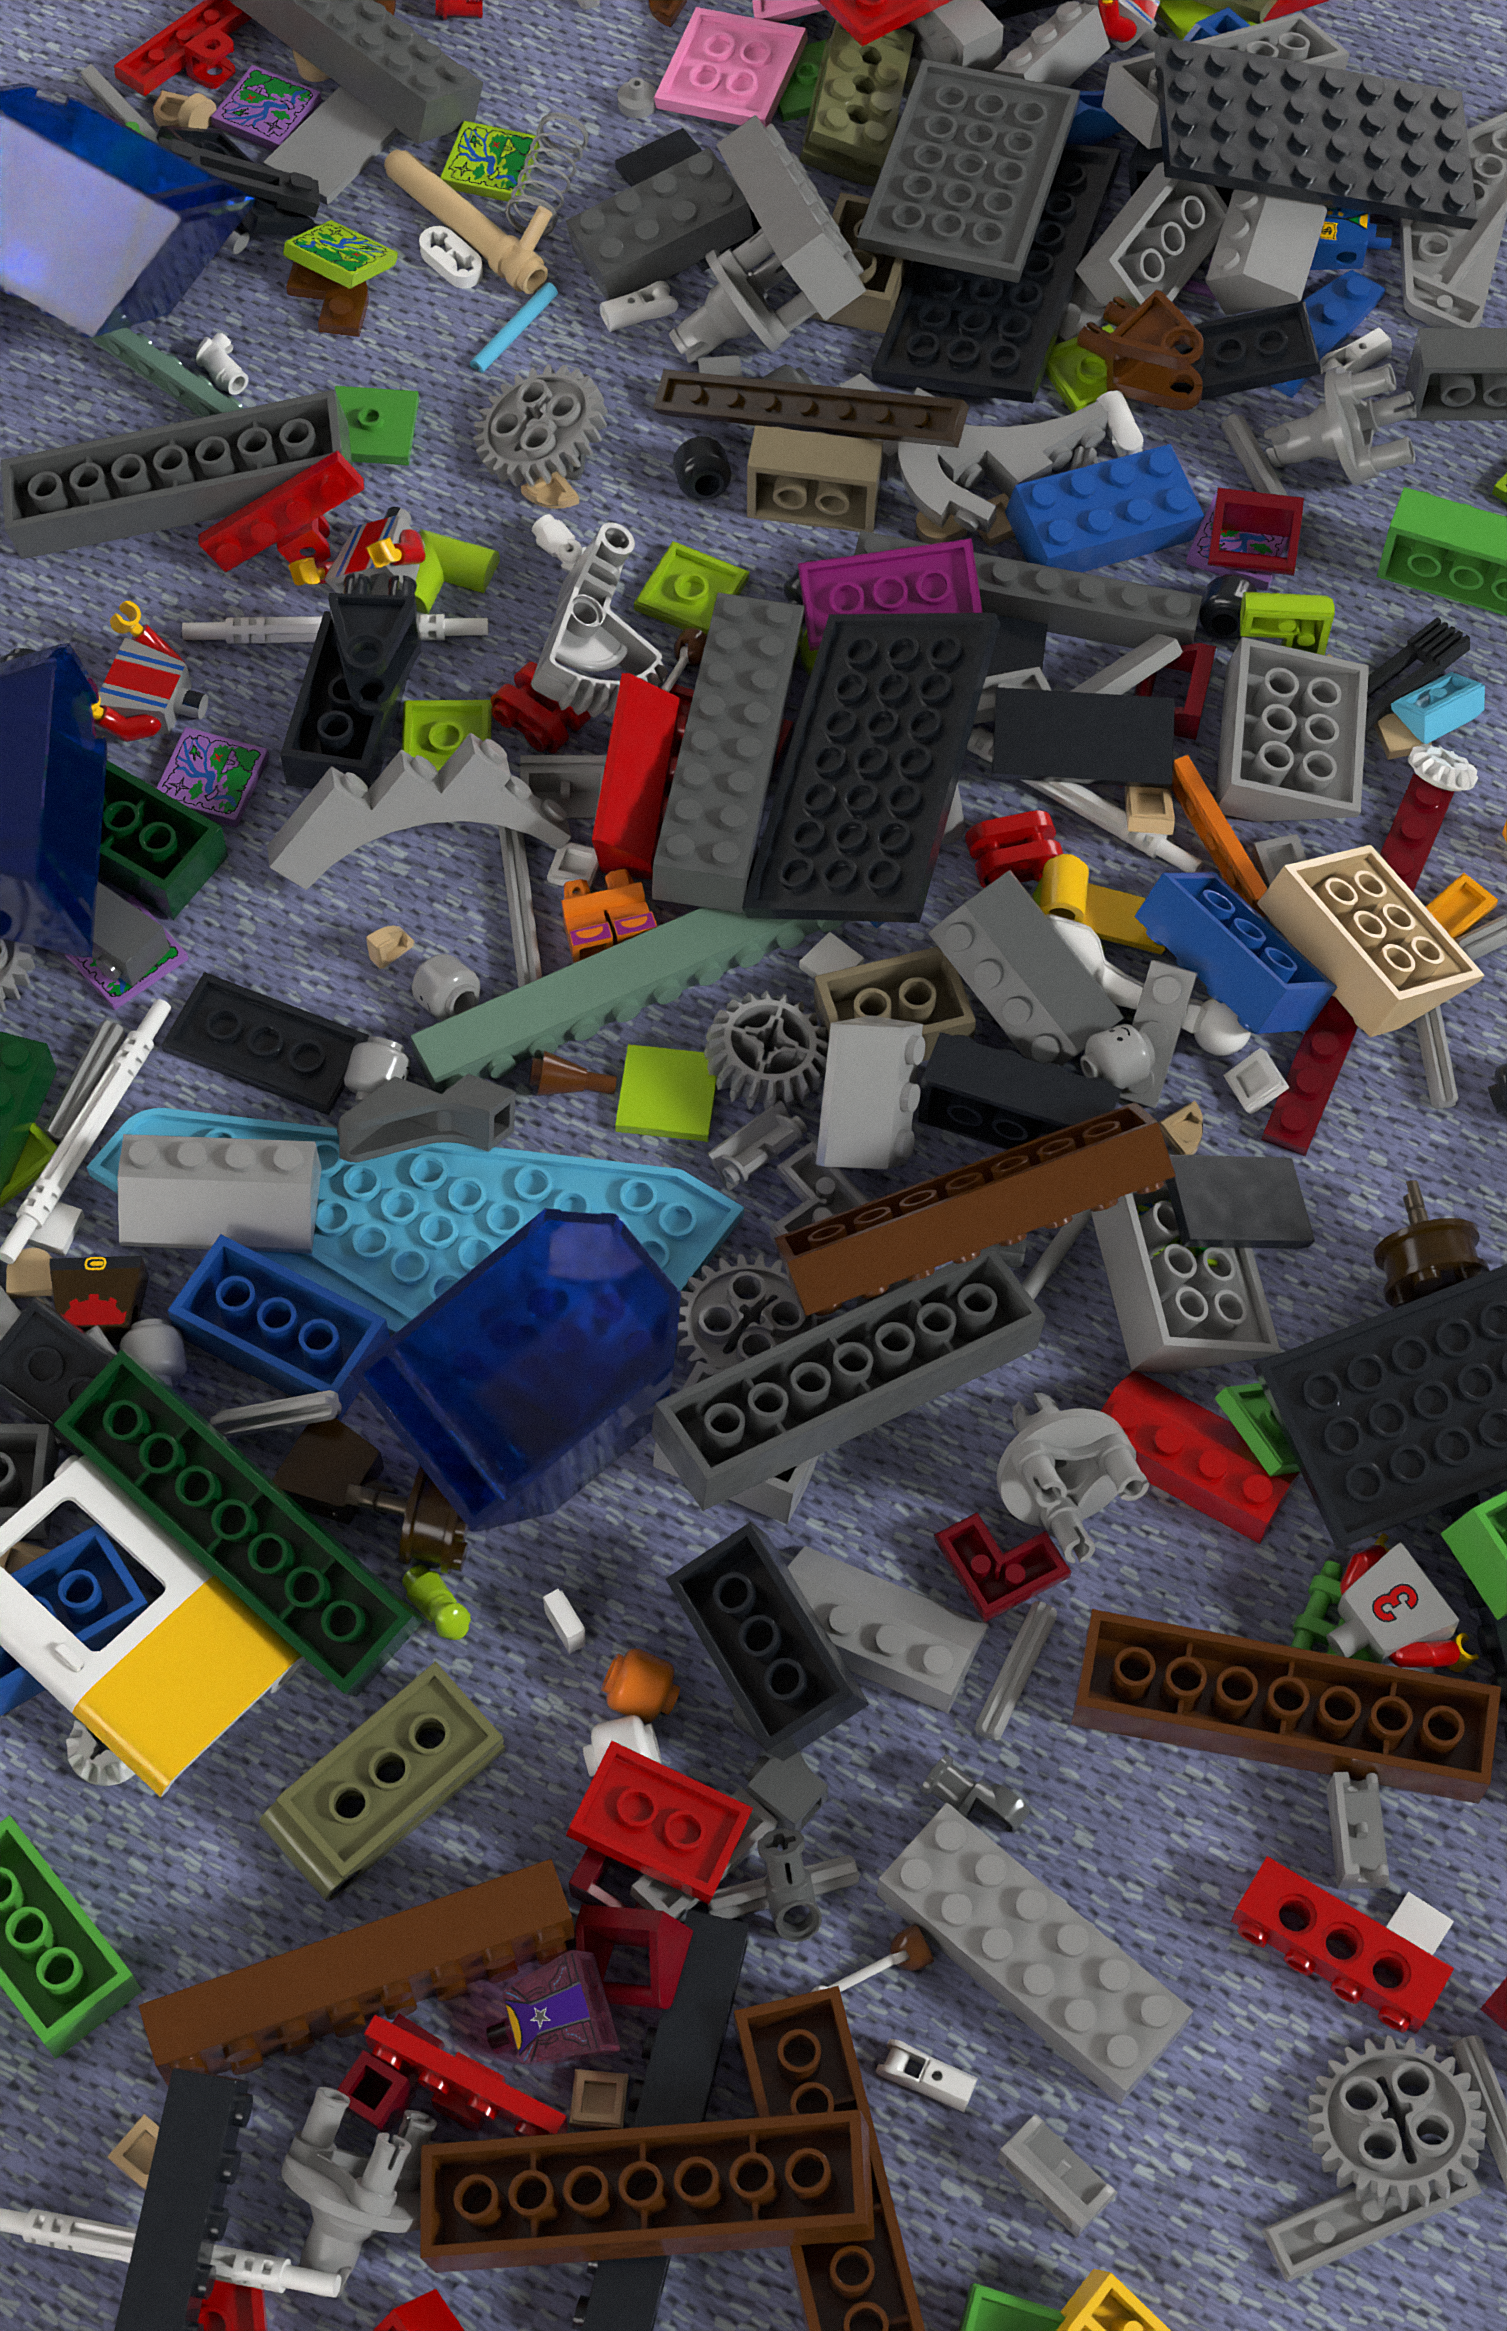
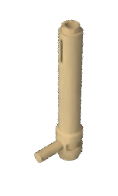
(505, 254)

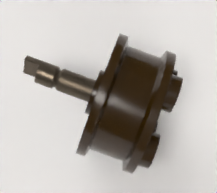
(1427, 1253)
(430, 1525)

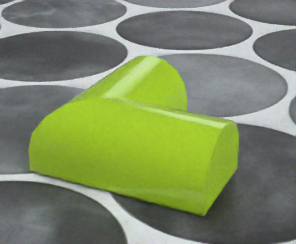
(453, 563)
(1297, 618)

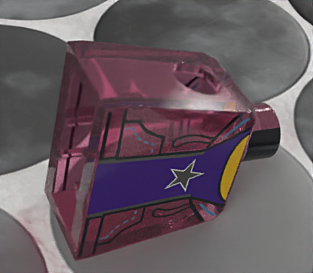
(556, 2014)

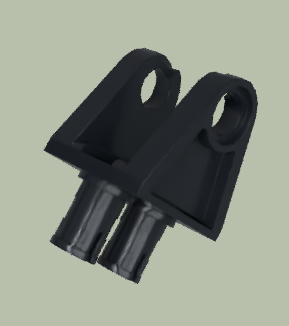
(375, 638)

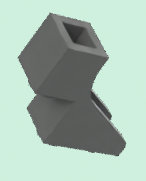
(411, 1116)
(783, 1787)

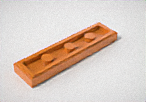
(1216, 833)

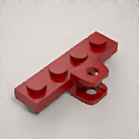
(193, 41)
(285, 515)
(461, 2085)

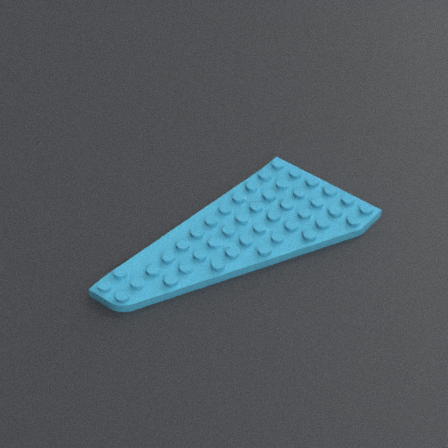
(423, 1217)

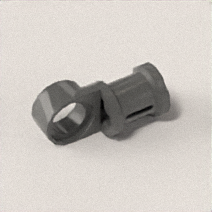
(965, 1794)
(786, 1895)

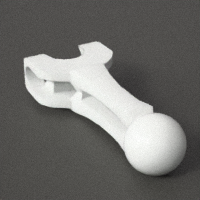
(1210, 1021)

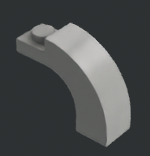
(935, 493)

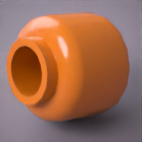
(640, 1685)

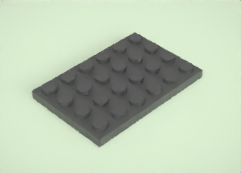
(969, 170)

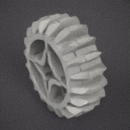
(741, 1037)

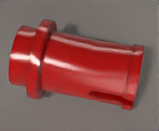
(459, 8)

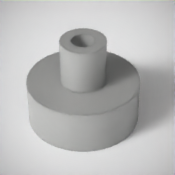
(636, 98)

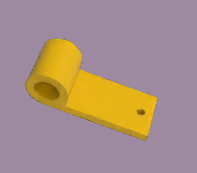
(1105, 910)

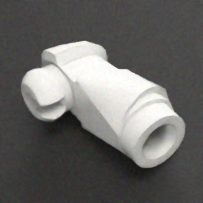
(221, 368)
(557, 541)

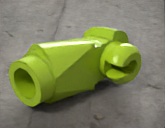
(435, 1601)

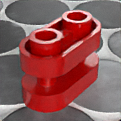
(534, 713)
(1013, 843)

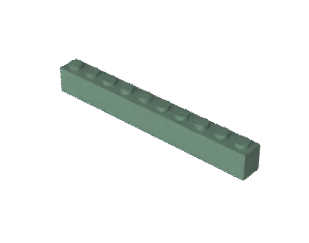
(599, 991)

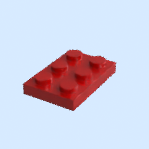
(659, 1822)

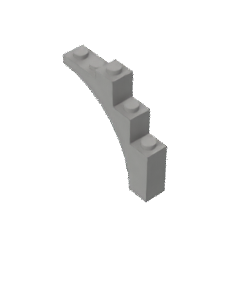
(1005, 453)
(410, 793)

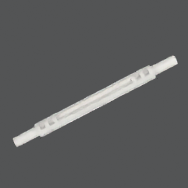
(305, 629)
(1096, 810)
(84, 1131)
(117, 2242)

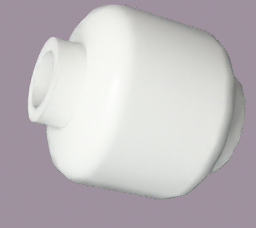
(625, 1731)

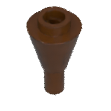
(561, 1076)

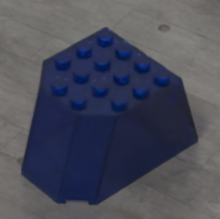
(100, 215)
(50, 801)
(531, 1367)

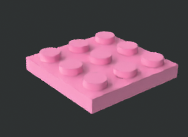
(730, 67)

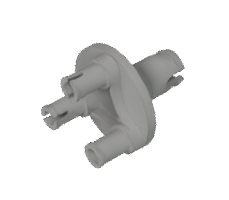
(740, 304)
(1345, 426)
(1066, 1471)
(352, 2192)

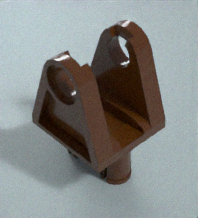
(1143, 353)

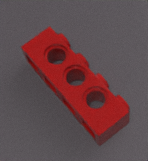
(1370, 1943)

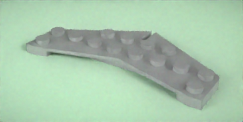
(1452, 267)

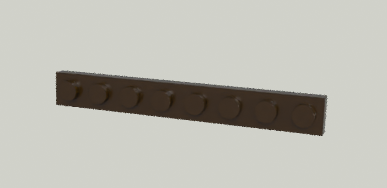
(812, 408)

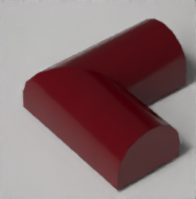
(999, 1579)

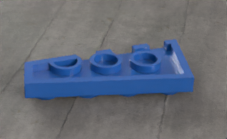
(1335, 315)

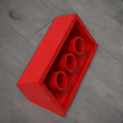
(637, 776)
(1197, 1456)

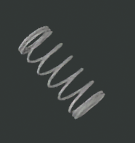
(534, 200)

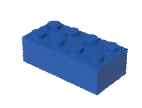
(1105, 511)
(1235, 952)
(276, 1323)
(84, 1590)

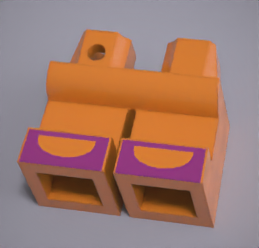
(604, 916)

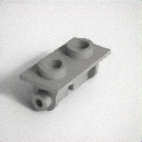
(756, 1144)

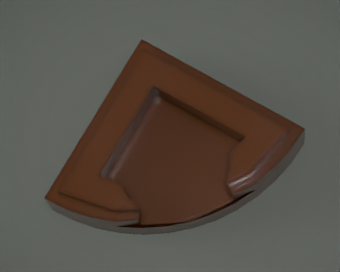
(666, 10)

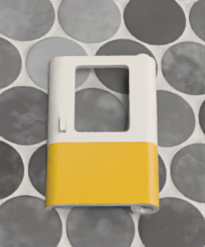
(170, 1674)

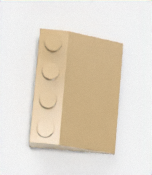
(1368, 937)

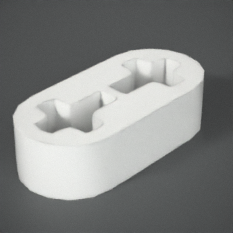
(456, 252)

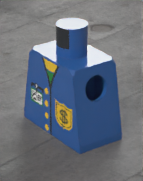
(1347, 237)

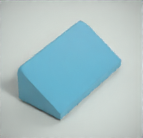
(1440, 706)

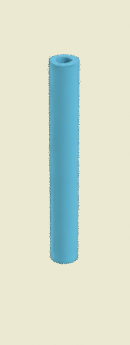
(514, 327)

